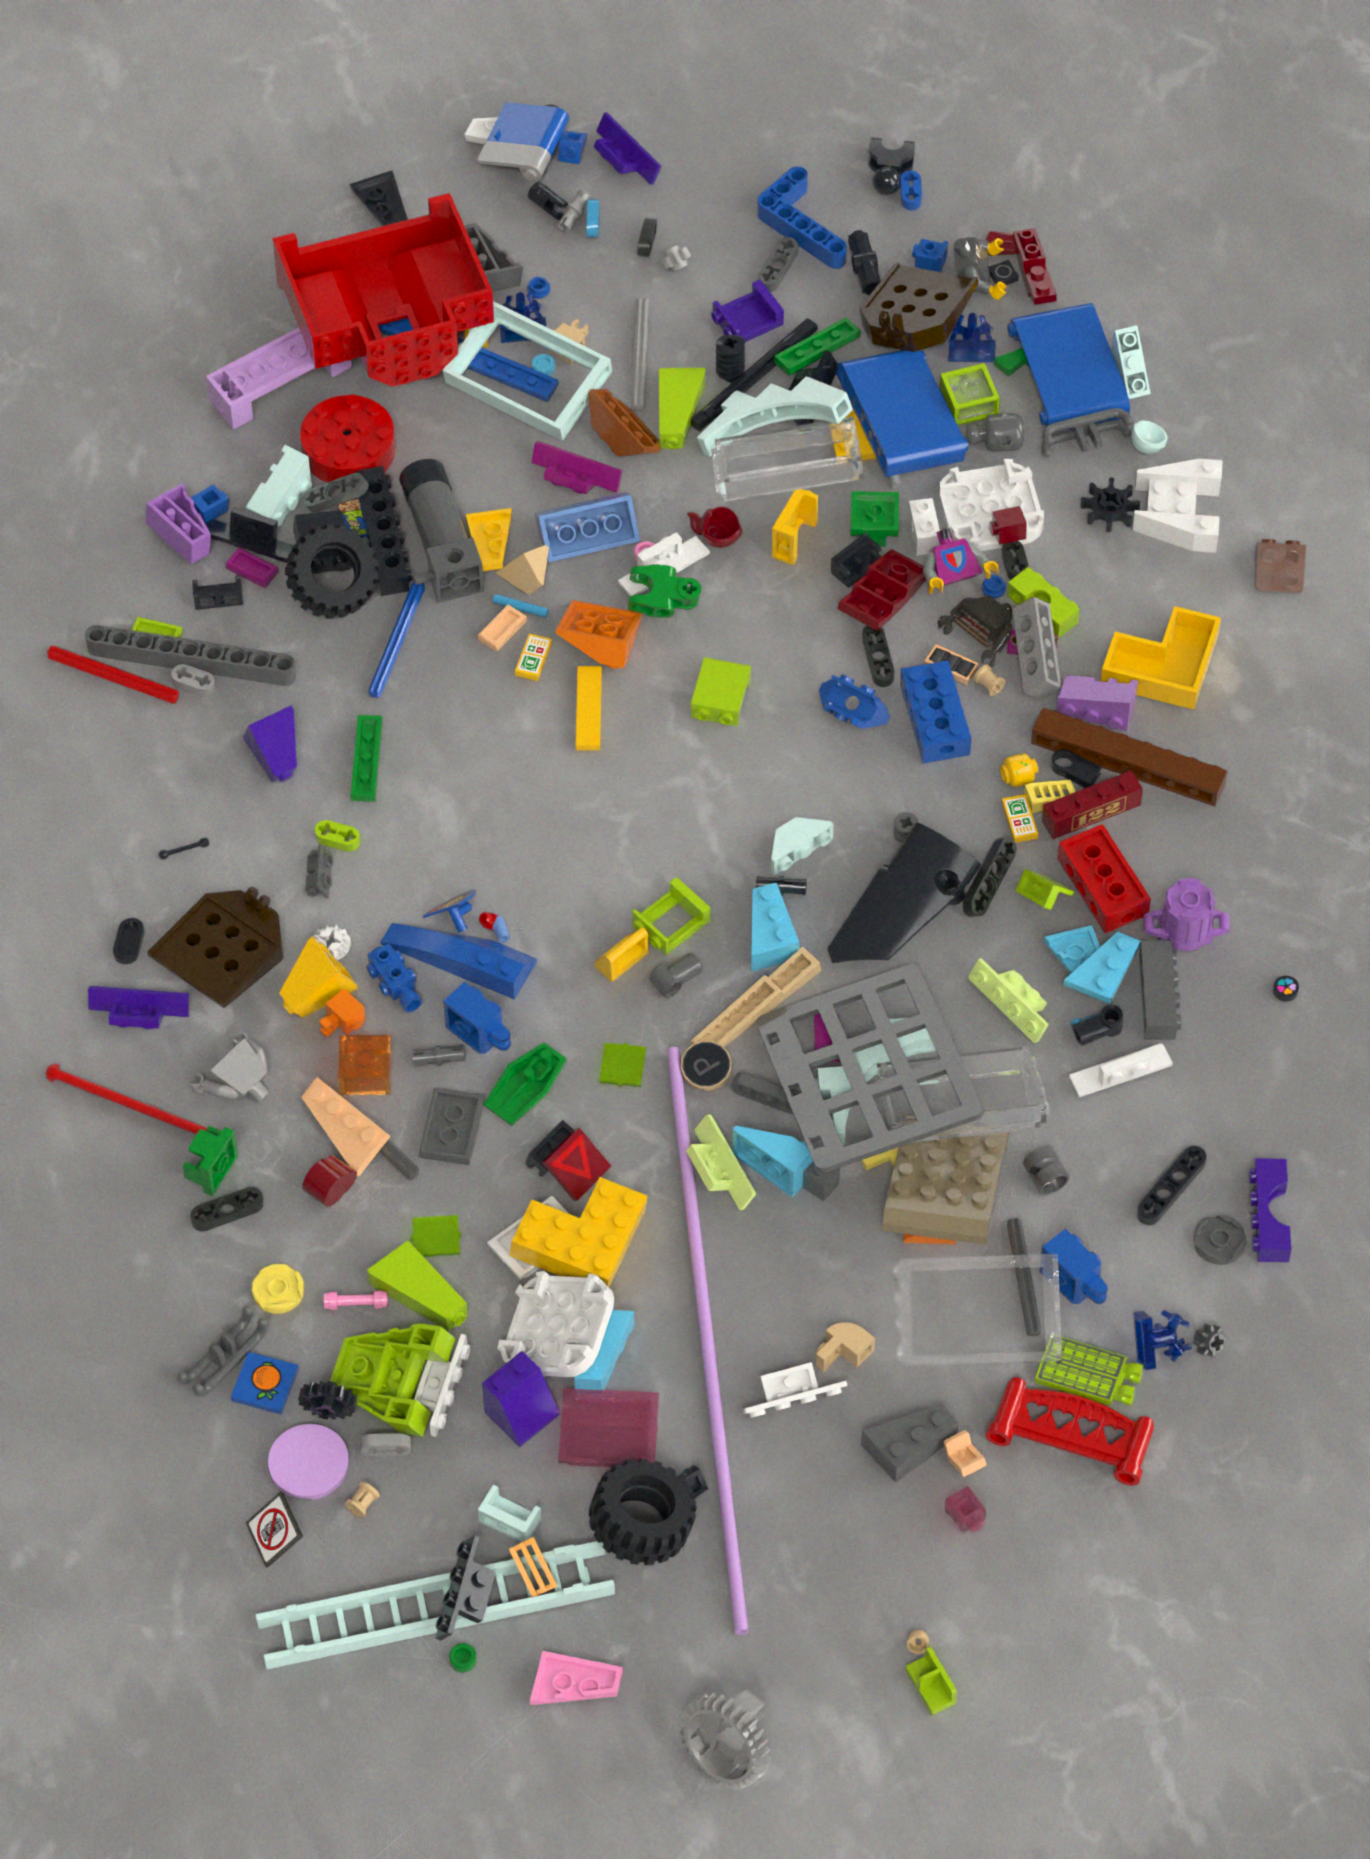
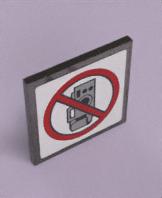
(274, 1529)

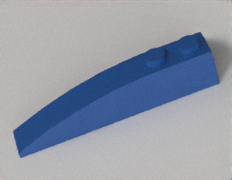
(467, 957)

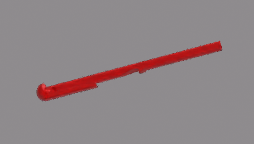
(53, 1072)

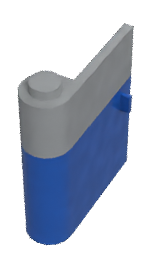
(524, 138)

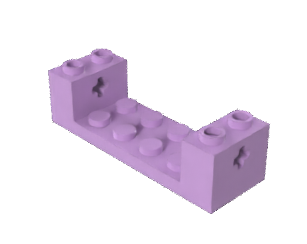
(260, 372)

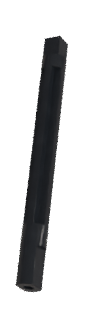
(753, 374)

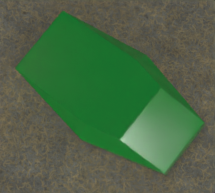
(525, 1083)

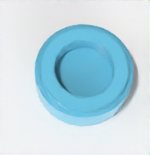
(544, 363)

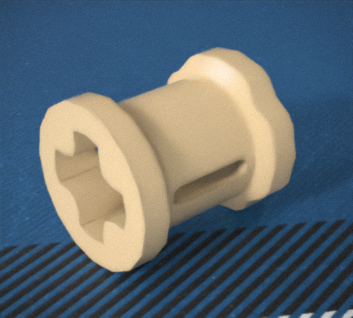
(989, 680)
(366, 1493)

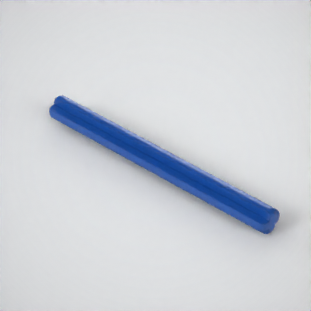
(396, 640)

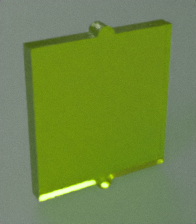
(622, 1065)
(436, 1235)

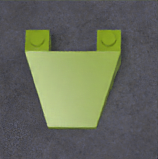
(386, 1371)

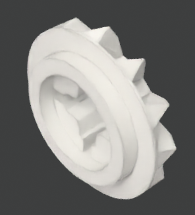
(342, 940)

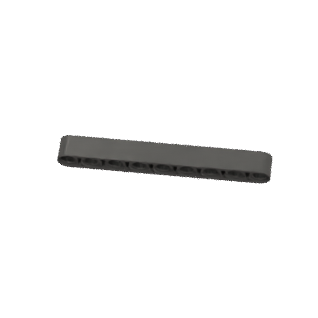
(206, 656)

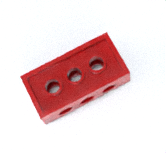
(1103, 878)

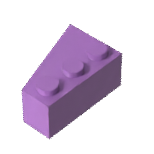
(179, 524)
(1098, 701)

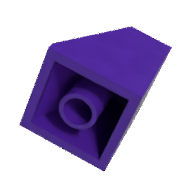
(519, 1399)

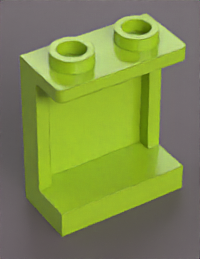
(720, 691)

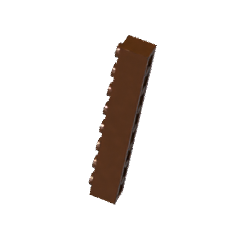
(1122, 754)

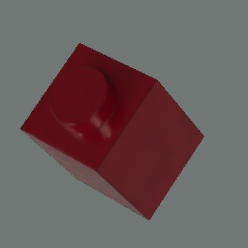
(1008, 525)

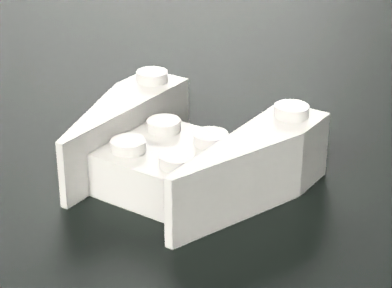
(1173, 503)

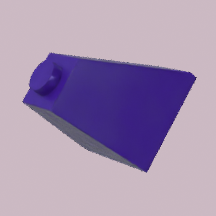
(274, 744)

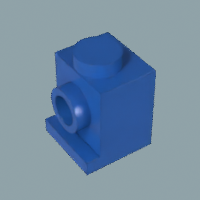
(930, 255)
(210, 503)

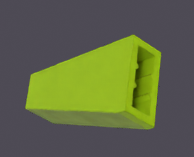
(678, 401)
(418, 1286)

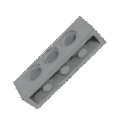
(1036, 648)

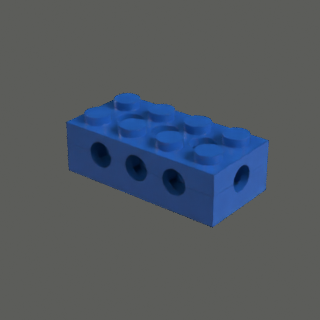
(935, 712)

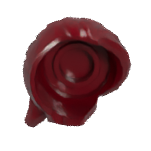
(718, 526)

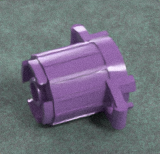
(1187, 916)

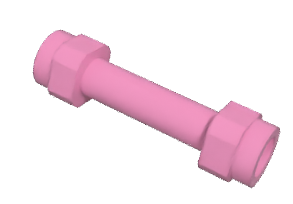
(378, 1299)

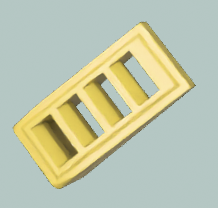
(1041, 788)

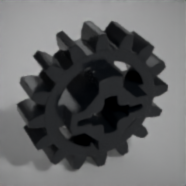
(327, 1400)

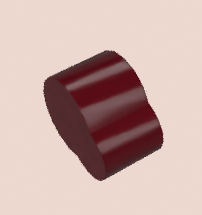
(329, 1180)

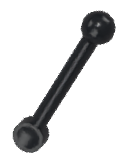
(204, 842)

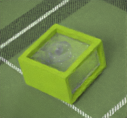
(969, 393)

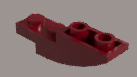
(1033, 267)

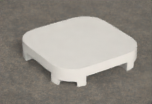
(974, 494)
(559, 1323)

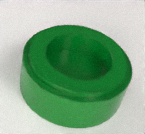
(463, 1658)

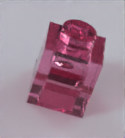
(965, 1503)

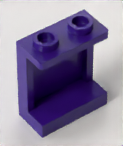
(750, 314)

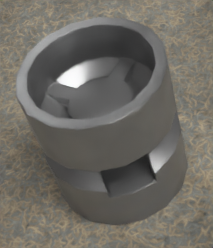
(1046, 1170)

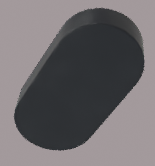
(128, 941)

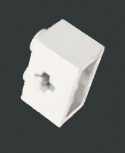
(923, 525)

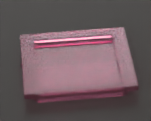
(607, 1427)

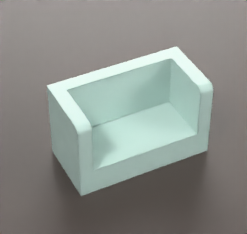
(507, 1516)

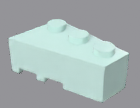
(284, 487)

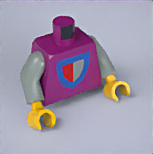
(955, 562)

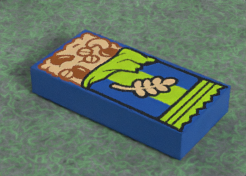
(354, 516)

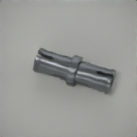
(438, 1055)

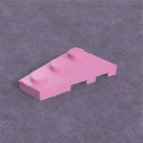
(573, 1679)

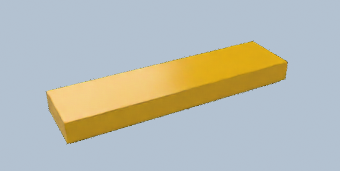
(588, 707)

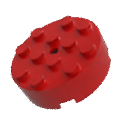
(347, 436)

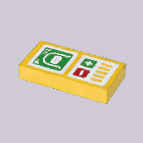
(533, 657)
(1019, 818)

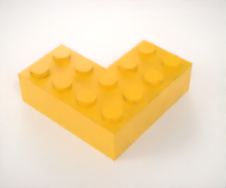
(1169, 669)
(583, 1244)

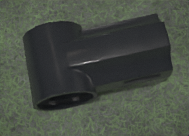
(1098, 1026)

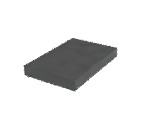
(451, 1126)

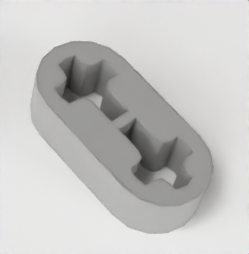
(193, 680)
(385, 1445)

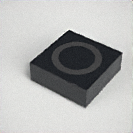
(1003, 272)

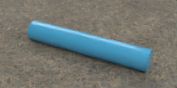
(520, 605)

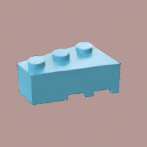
(772, 929)
(613, 1343)

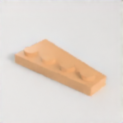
(348, 1128)

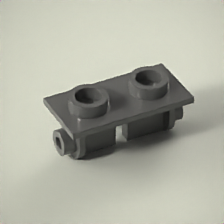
(320, 863)

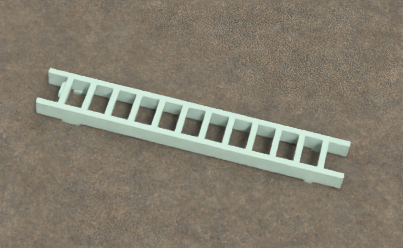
(578, 1593)

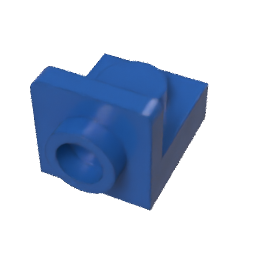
(571, 146)

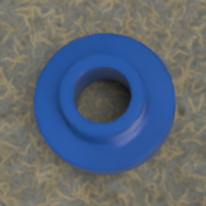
(538, 287)

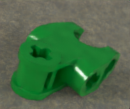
(666, 591)

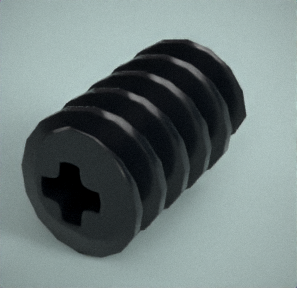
(730, 357)

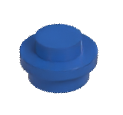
(994, 586)

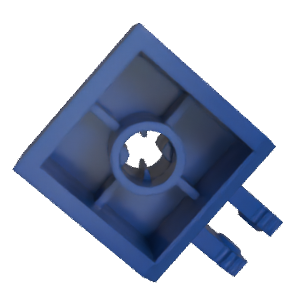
(475, 1020)
(1077, 1269)

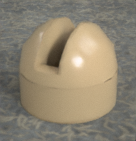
(912, 1641)

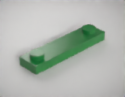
(813, 347)
(366, 758)

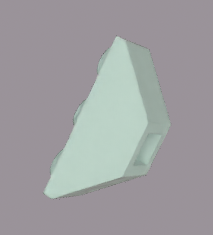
(1130, 361)
(798, 840)

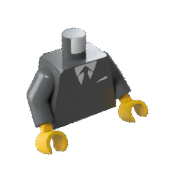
(973, 261)

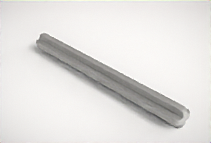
(640, 354)

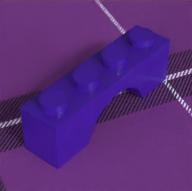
(1272, 1237)

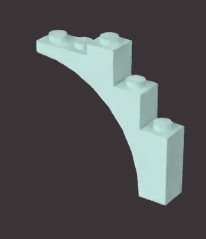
(775, 404)
(833, 1080)

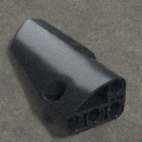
(905, 896)

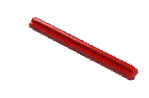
(113, 674)

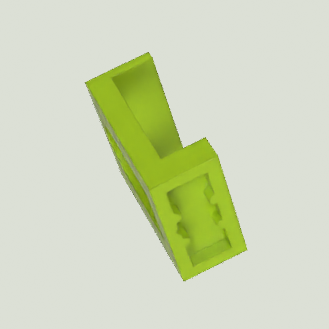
(688, 900)

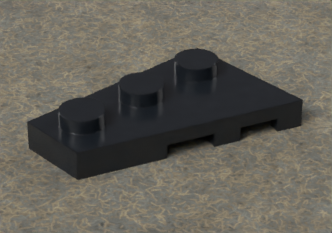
(381, 197)

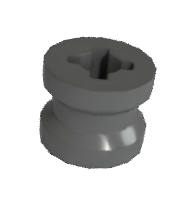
(900, 820)

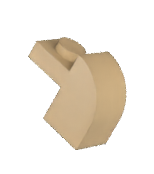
(845, 1340)

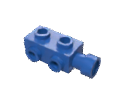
(385, 965)

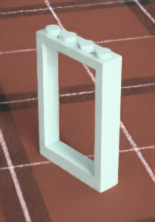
(477, 336)

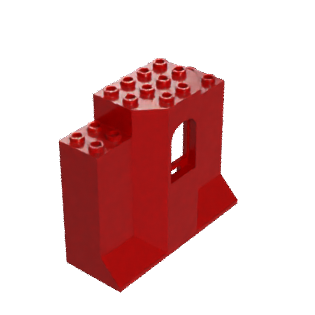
(382, 275)

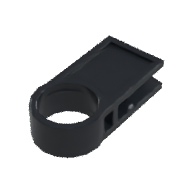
(1080, 771)

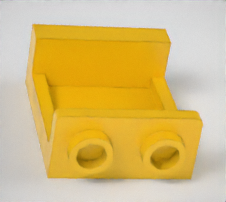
(799, 510)

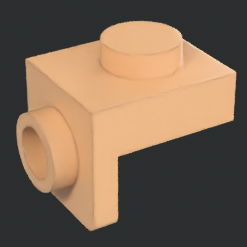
(963, 1454)

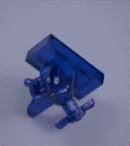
(509, 336)
(972, 347)
(1160, 1336)

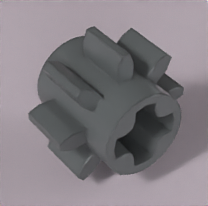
(1209, 1340)

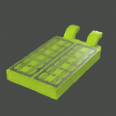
(1090, 1373)

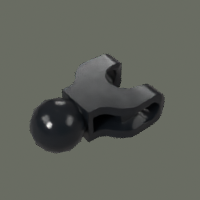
(889, 164)

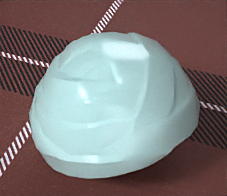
(1148, 437)

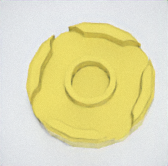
(278, 1289)

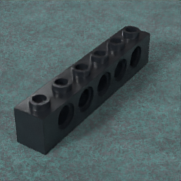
(383, 533)

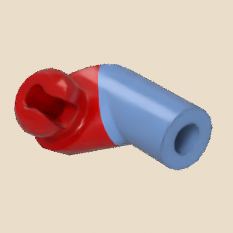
(495, 923)

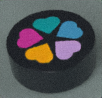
(1285, 988)

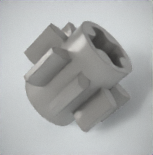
(675, 257)

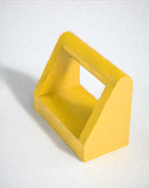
(623, 954)

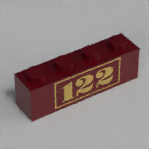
(1092, 804)

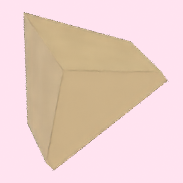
(527, 570)

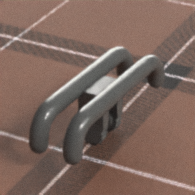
(1085, 426)
(225, 1354)

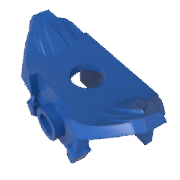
(868, 714)

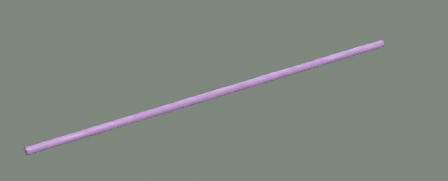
(707, 1345)

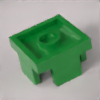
(875, 514)
(217, 1156)

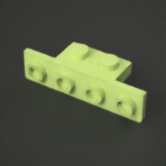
(1012, 997)
(718, 1163)

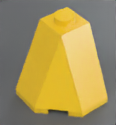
(314, 980)

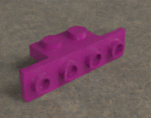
(574, 470)

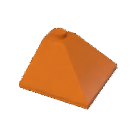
(600, 631)

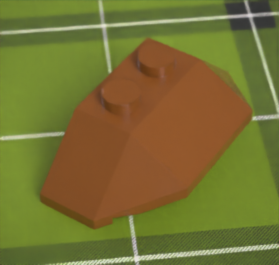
(620, 425)

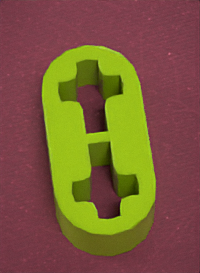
(337, 835)

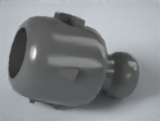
(999, 432)

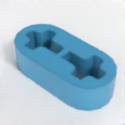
(593, 218)

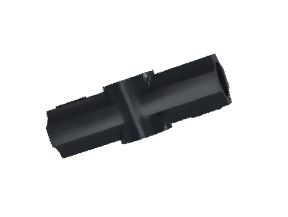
(864, 261)

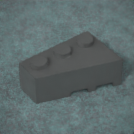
(498, 267)
(909, 1440)

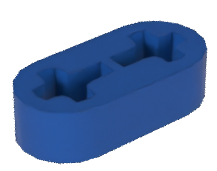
(915, 190)

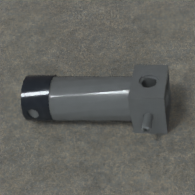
(451, 555)

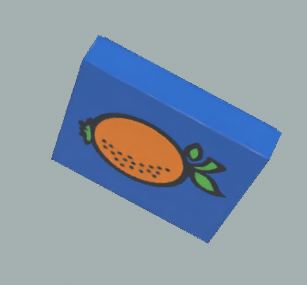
(264, 1383)

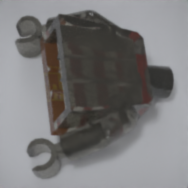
(984, 620)

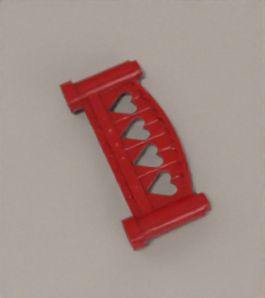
(1125, 1453)

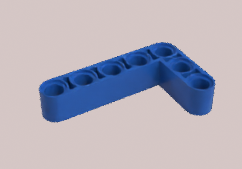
(776, 211)

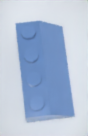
(588, 526)

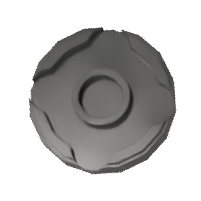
(1220, 1240)

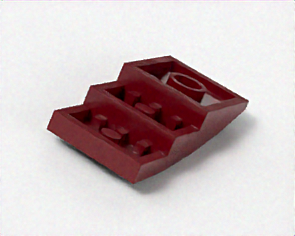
(883, 589)

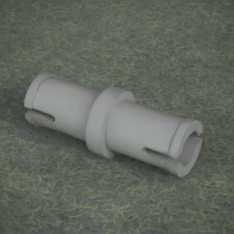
(573, 211)

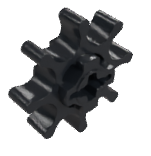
(1110, 504)

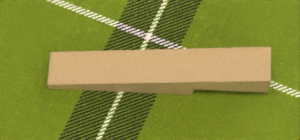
(761, 998)

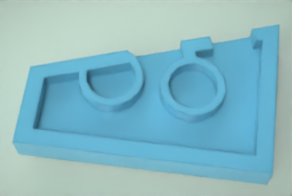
(1073, 946)
(1105, 968)

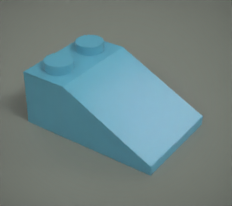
(773, 1156)

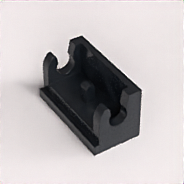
(855, 559)
(217, 595)
(546, 1147)

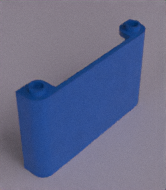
(1070, 363)
(902, 412)

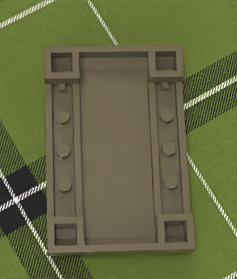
(945, 1187)

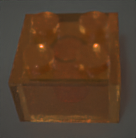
(365, 1065)

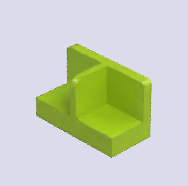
(1041, 888)
(932, 1682)

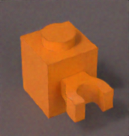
(342, 1012)

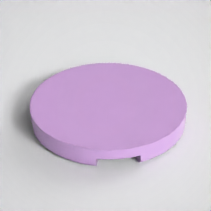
(308, 1461)

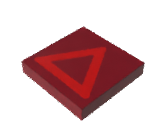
(576, 1164)

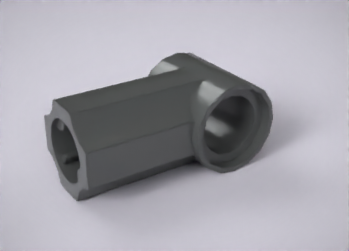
(670, 979)

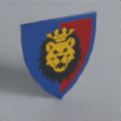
(456, 913)

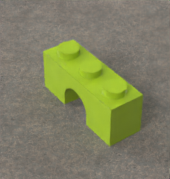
(1032, 584)

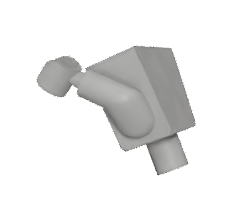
(237, 1073)

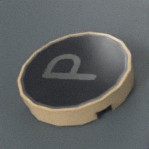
(706, 1065)

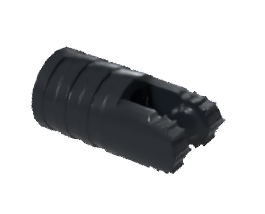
(547, 199)

